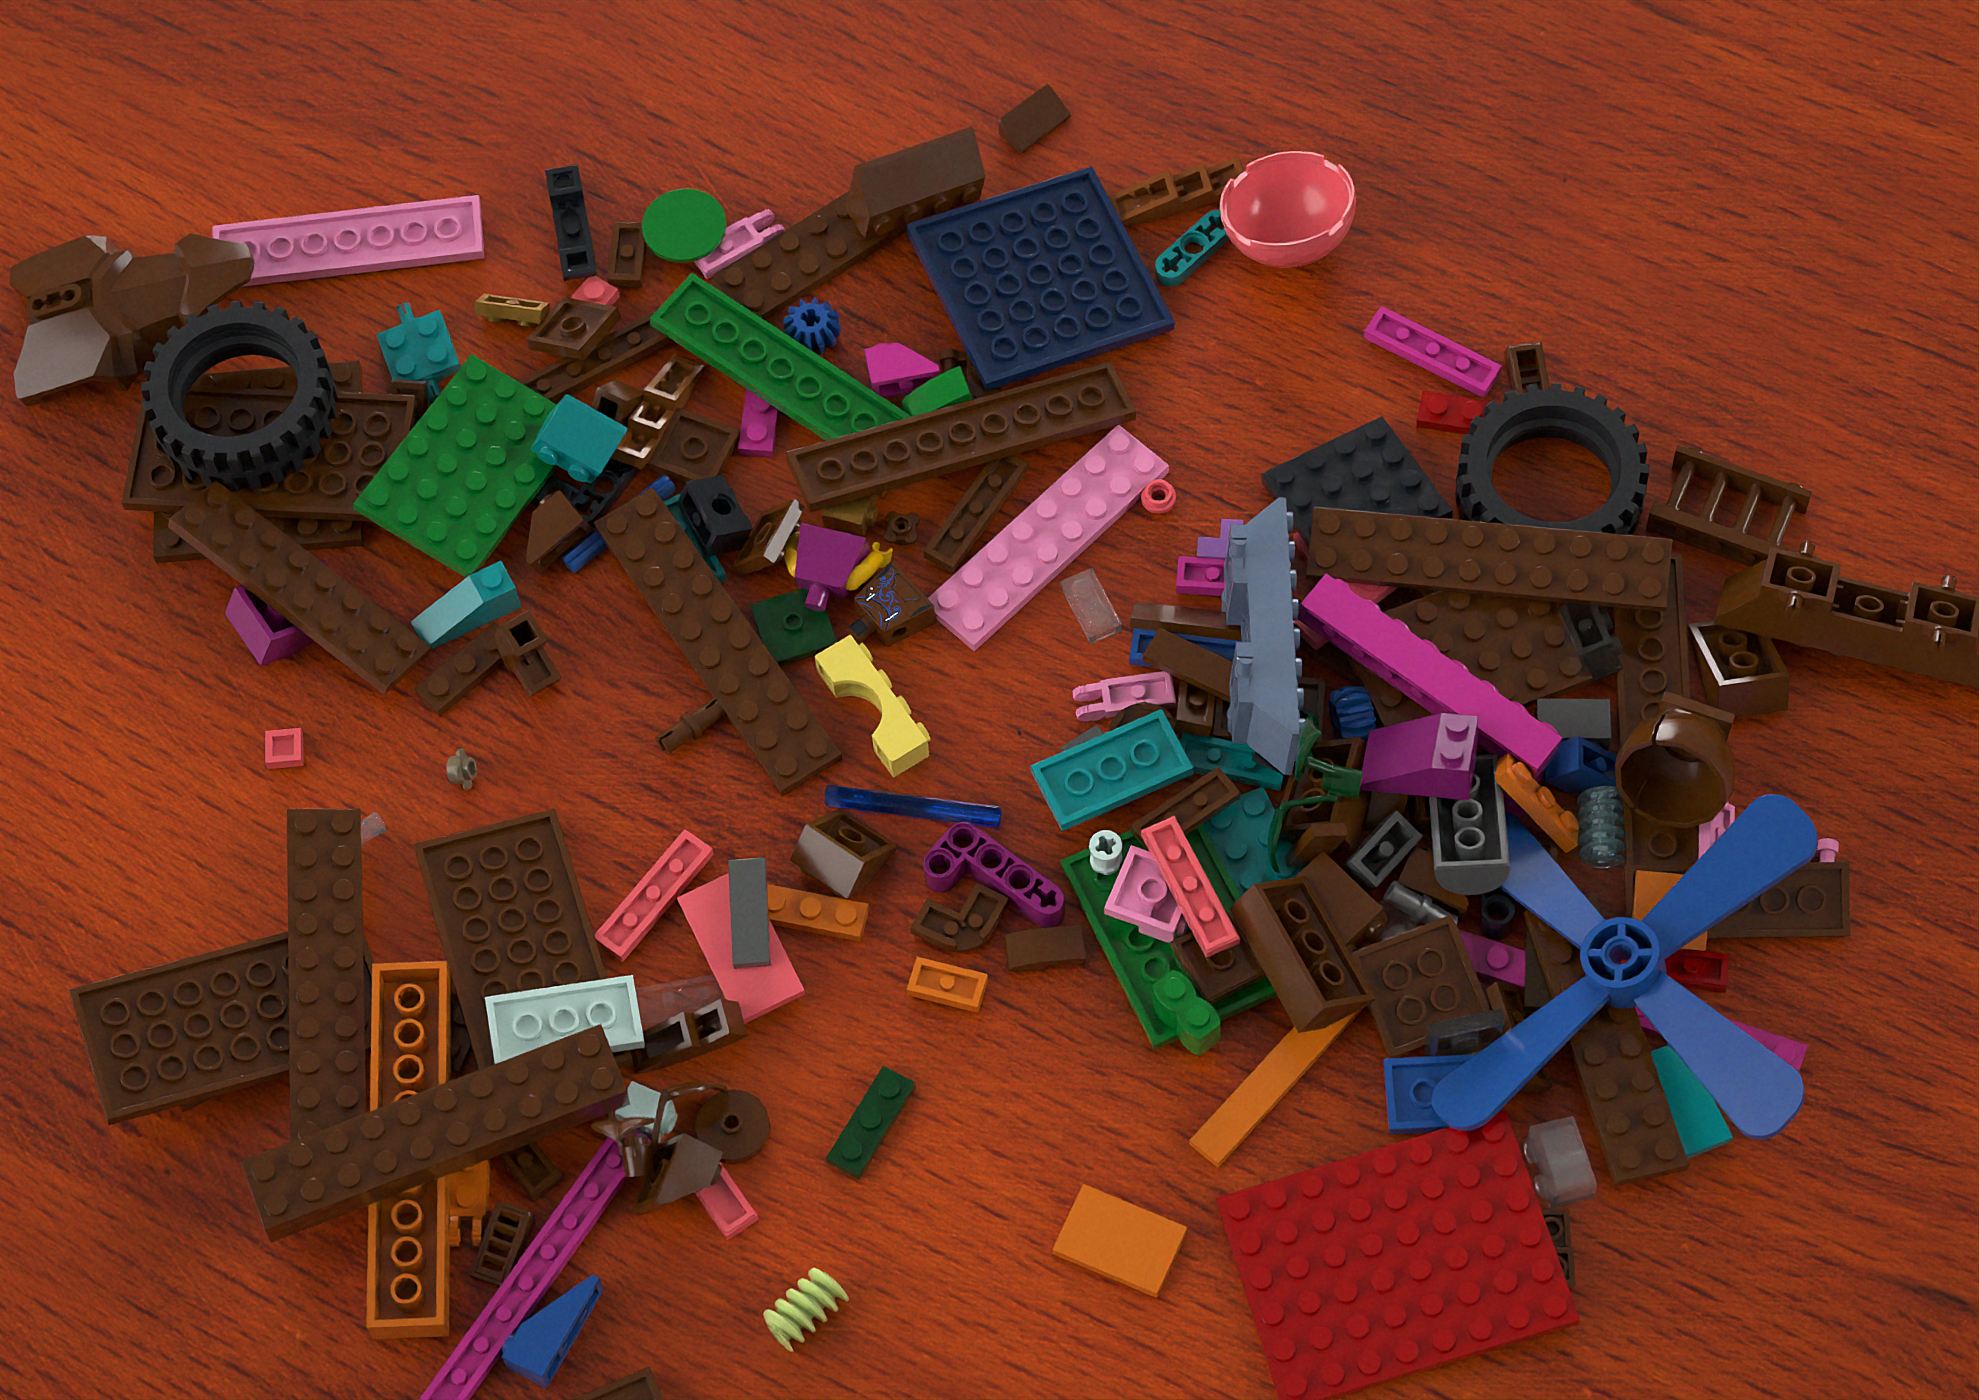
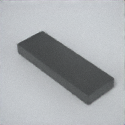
(749, 913)

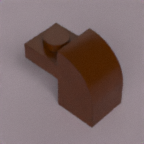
(522, 651)

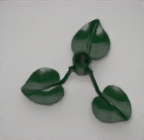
(1336, 779)

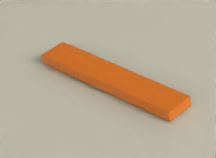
(1263, 1090)

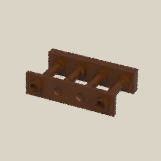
(1714, 538)

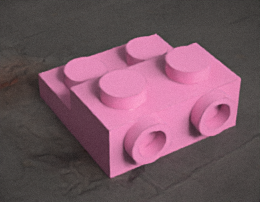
(1145, 899)

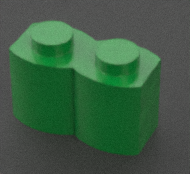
(1181, 1009)

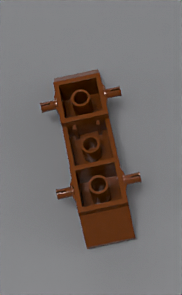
(1812, 606)

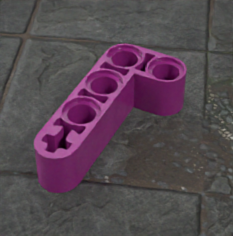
(998, 879)

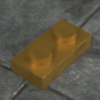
(498, 308)

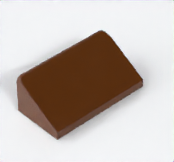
(1033, 119)

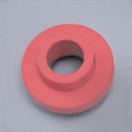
(1158, 488)

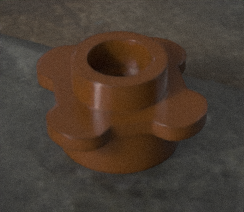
(905, 536)

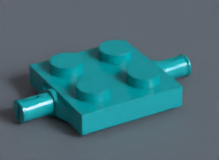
(419, 349)

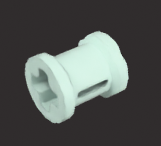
(1112, 845)

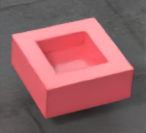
(597, 291)
(284, 748)

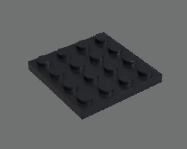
(1355, 472)

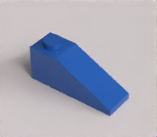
(549, 1334)

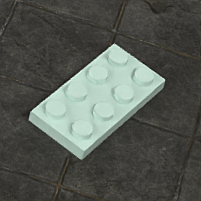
(545, 1015)

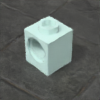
(644, 1104)

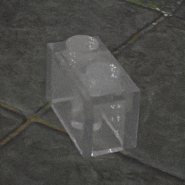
(1560, 1162)

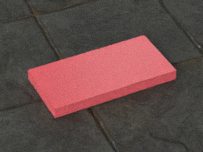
(754, 988)

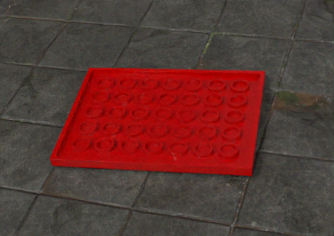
(1396, 1261)

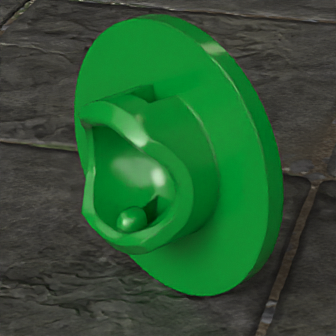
(684, 225)

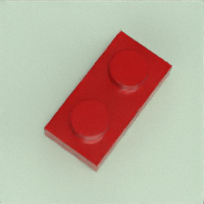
(1448, 412)

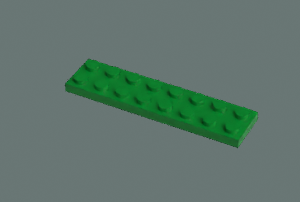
(770, 362)

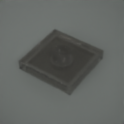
(1464, 1034)

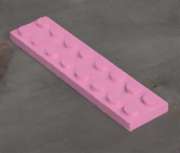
(360, 239)
(1046, 537)

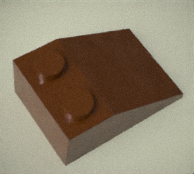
(1739, 670)

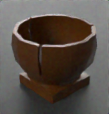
(1683, 762)

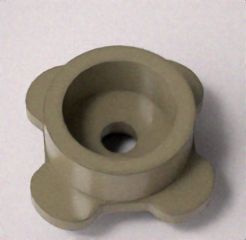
(461, 769)

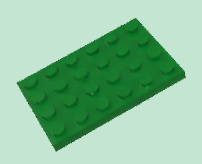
(463, 469)
(1142, 959)

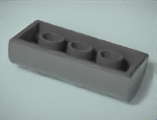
(1471, 835)

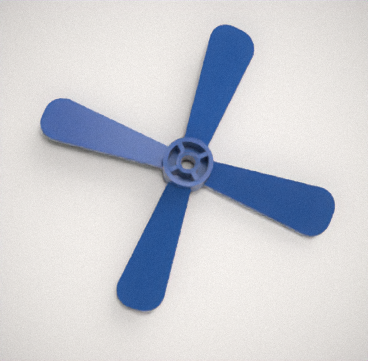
(1738, 1072)

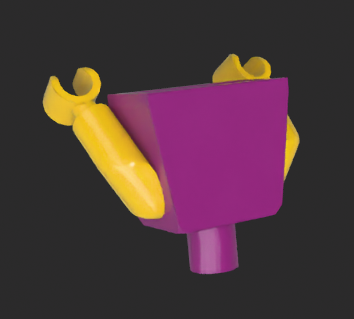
(831, 563)

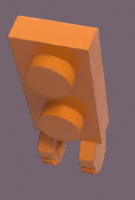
(469, 1201)

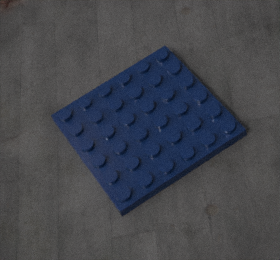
(1039, 278)

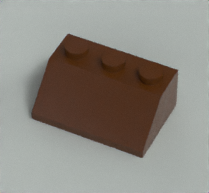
(1352, 812)

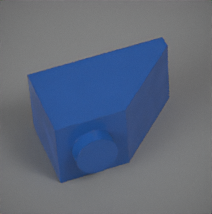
(1581, 766)

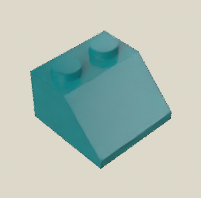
(578, 439)

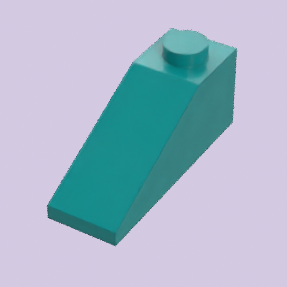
(468, 606)

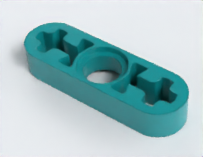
(1190, 262)

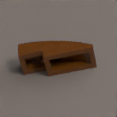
(689, 1036)

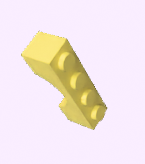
(849, 672)

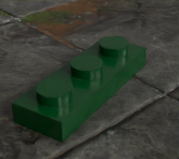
(871, 1122)

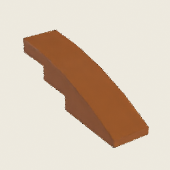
(1172, 195)
(661, 398)

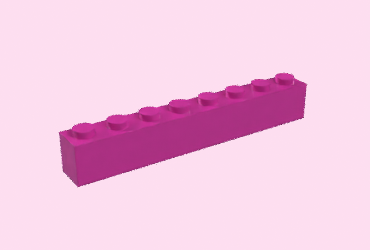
(1425, 673)

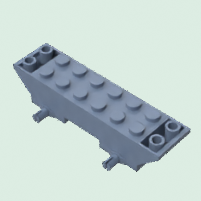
(1265, 663)

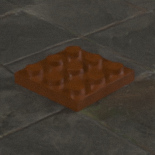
(1418, 982)

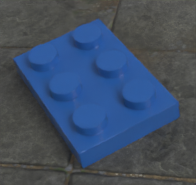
(1410, 1089)

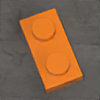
(947, 984)

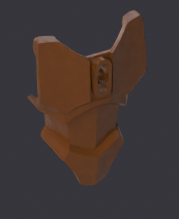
(106, 307)

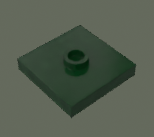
(791, 628)

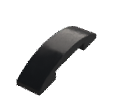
(571, 222)

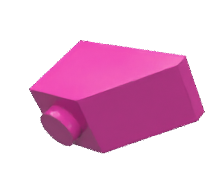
(897, 369)

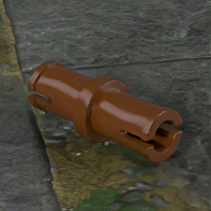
(690, 726)

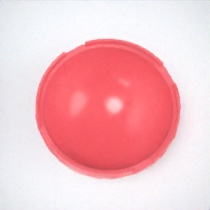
(1288, 208)

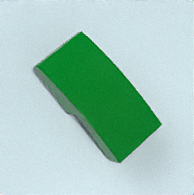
(937, 393)

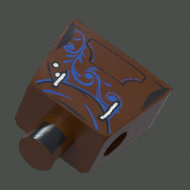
(890, 608)

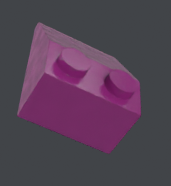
(263, 628)
(1423, 757)

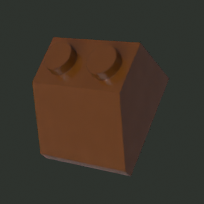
(842, 852)

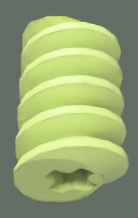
(803, 1307)

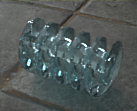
(1600, 827)

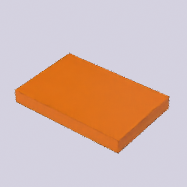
(1120, 1240)

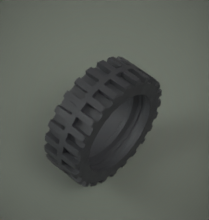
(221, 337)
(1560, 416)

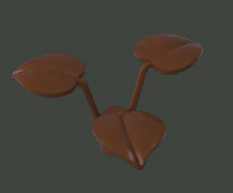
(636, 1150)

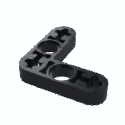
(601, 502)

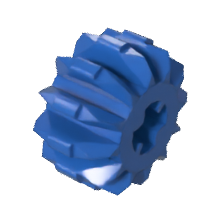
(813, 325)
(1351, 712)

